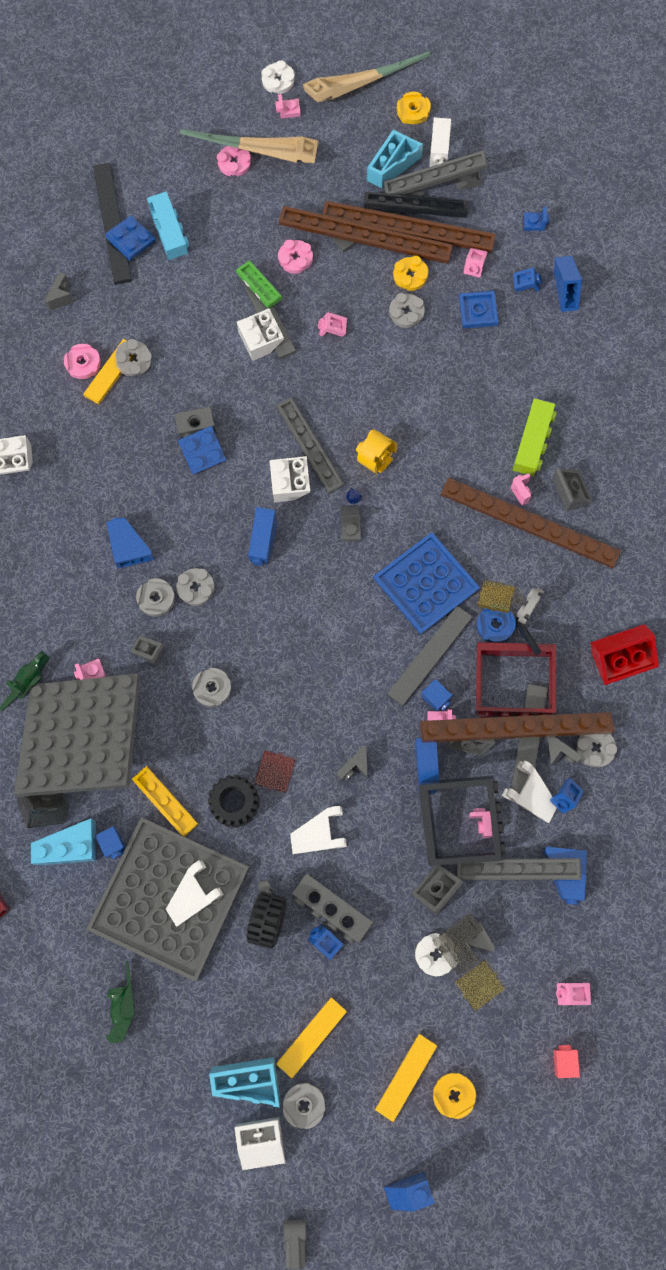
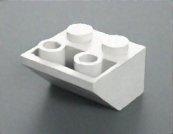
(260, 334)
(15, 454)
(289, 478)
(260, 1143)

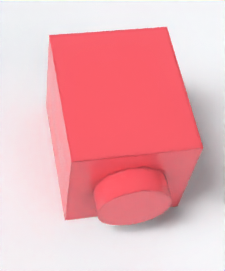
(566, 1062)

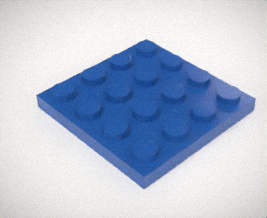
(426, 583)

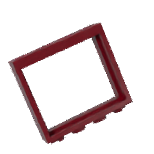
(515, 649)

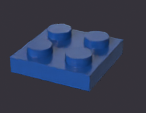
(130, 237)
(478, 309)
(201, 450)

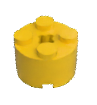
(376, 451)

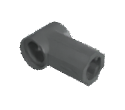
(295, 1238)

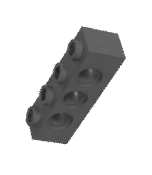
(309, 885)

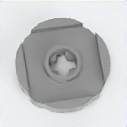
(405, 301)
(135, 348)
(186, 581)
(149, 589)
(533, 599)
(206, 678)
(596, 759)
(291, 1106)

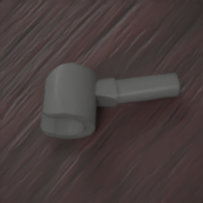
(264, 886)

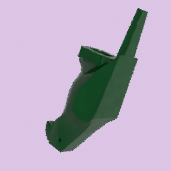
(25, 679)
(121, 1010)

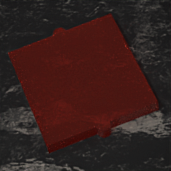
(274, 771)

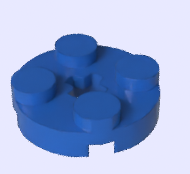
(492, 634)

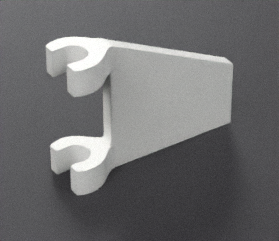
(534, 794)
(316, 833)
(190, 896)

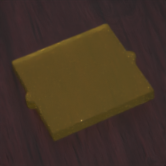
(496, 596)
(479, 985)

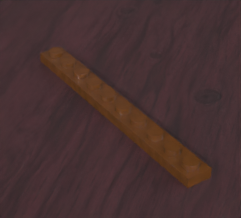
(421, 228)
(365, 234)
(530, 523)
(516, 727)

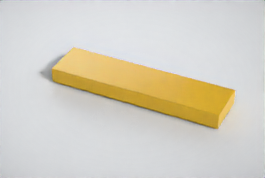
(104, 380)
(165, 801)
(311, 1037)
(406, 1077)

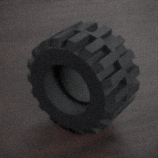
(221, 789)
(266, 920)

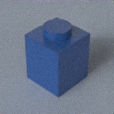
(437, 696)
(111, 843)

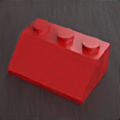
(625, 654)

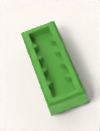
(259, 284)

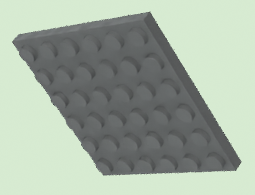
(78, 736)
(141, 888)

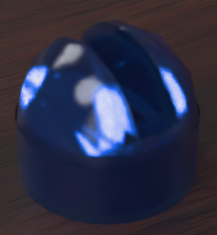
(353, 496)

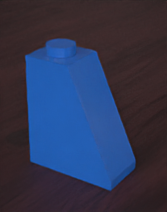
(567, 282)
(262, 536)
(126, 544)
(426, 762)
(569, 890)
(410, 1193)

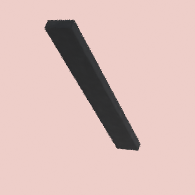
(111, 218)

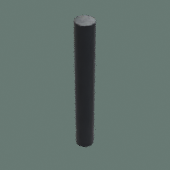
(528, 638)

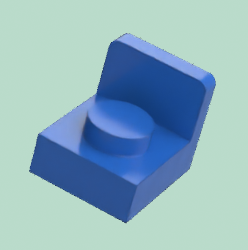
(536, 221)
(527, 279)
(568, 796)
(325, 941)

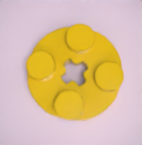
(413, 116)
(412, 264)
(441, 1095)

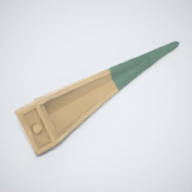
(335, 86)
(283, 148)

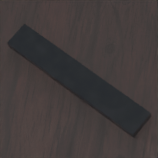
(415, 204)

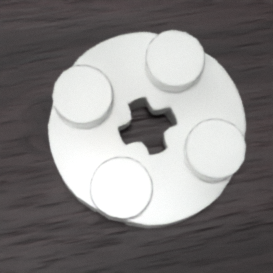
(275, 85)
(426, 962)

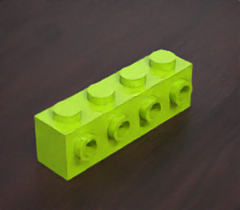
(533, 438)

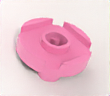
(224, 161)
(295, 247)
(85, 370)

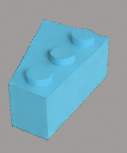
(393, 158)
(167, 225)
(67, 845)
(247, 1081)

